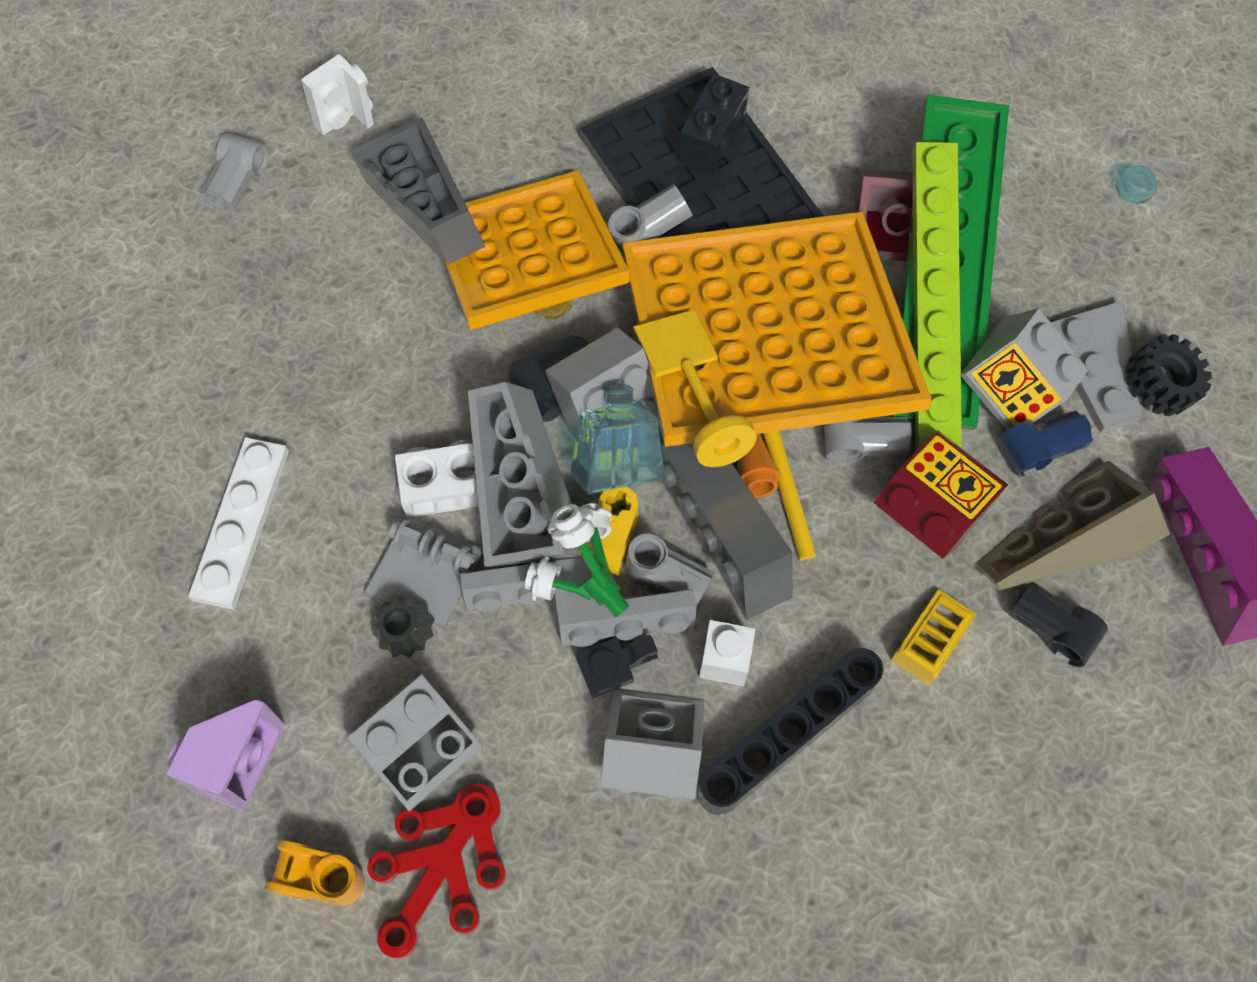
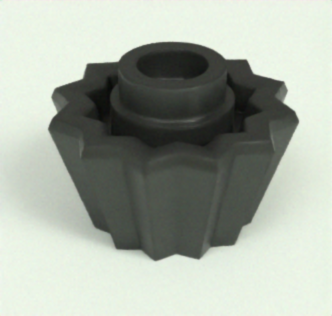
(403, 627)

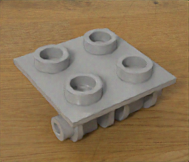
(424, 566)

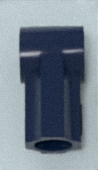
(1039, 444)

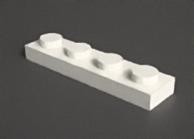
(239, 524)

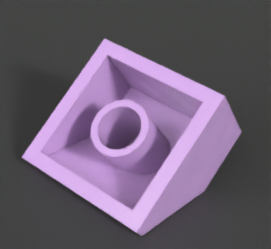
(226, 753)

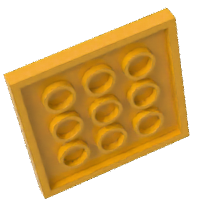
(539, 251)

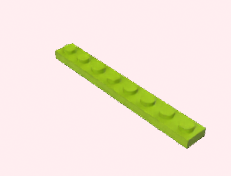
(937, 287)

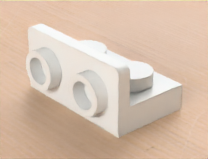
(336, 94)

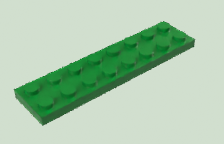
(981, 141)

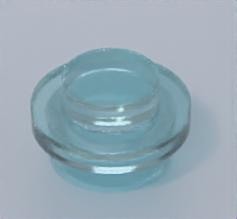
(1136, 184)

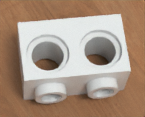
(444, 490)

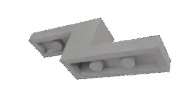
(580, 619)

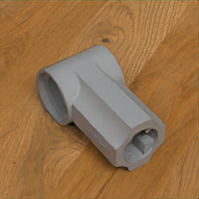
(236, 164)
(649, 218)
(867, 438)
(670, 573)

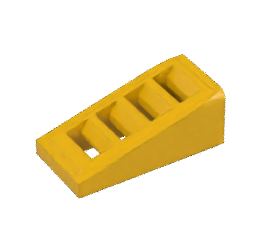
(915, 662)

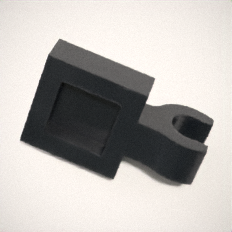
(609, 666)

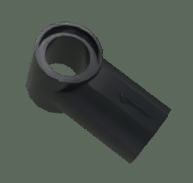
(1068, 630)

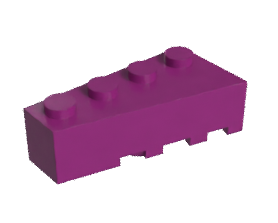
(1214, 536)

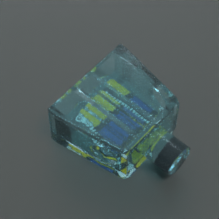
(617, 444)

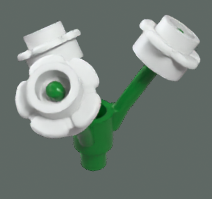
(575, 528)

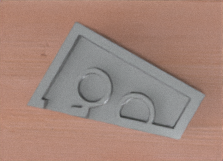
(1104, 347)

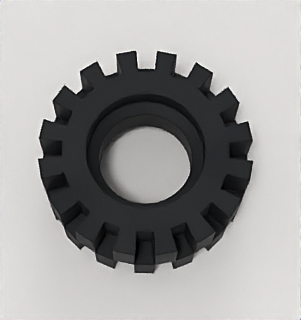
(1183, 366)

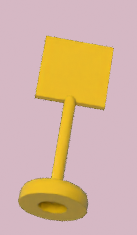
(681, 344)

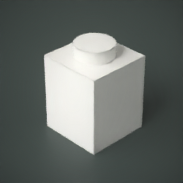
(727, 653)

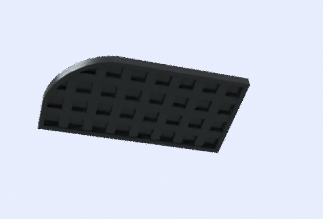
(641, 156)

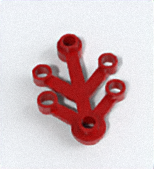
(444, 862)

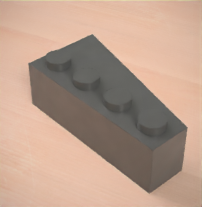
(418, 187)
(732, 530)

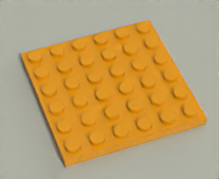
(795, 323)

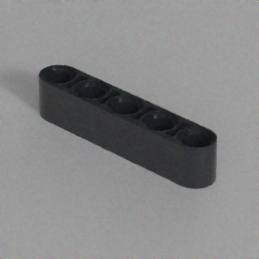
(806, 715)

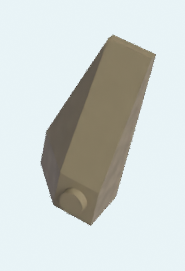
(1098, 523)

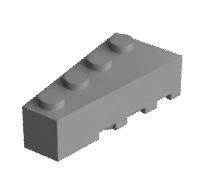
(515, 477)

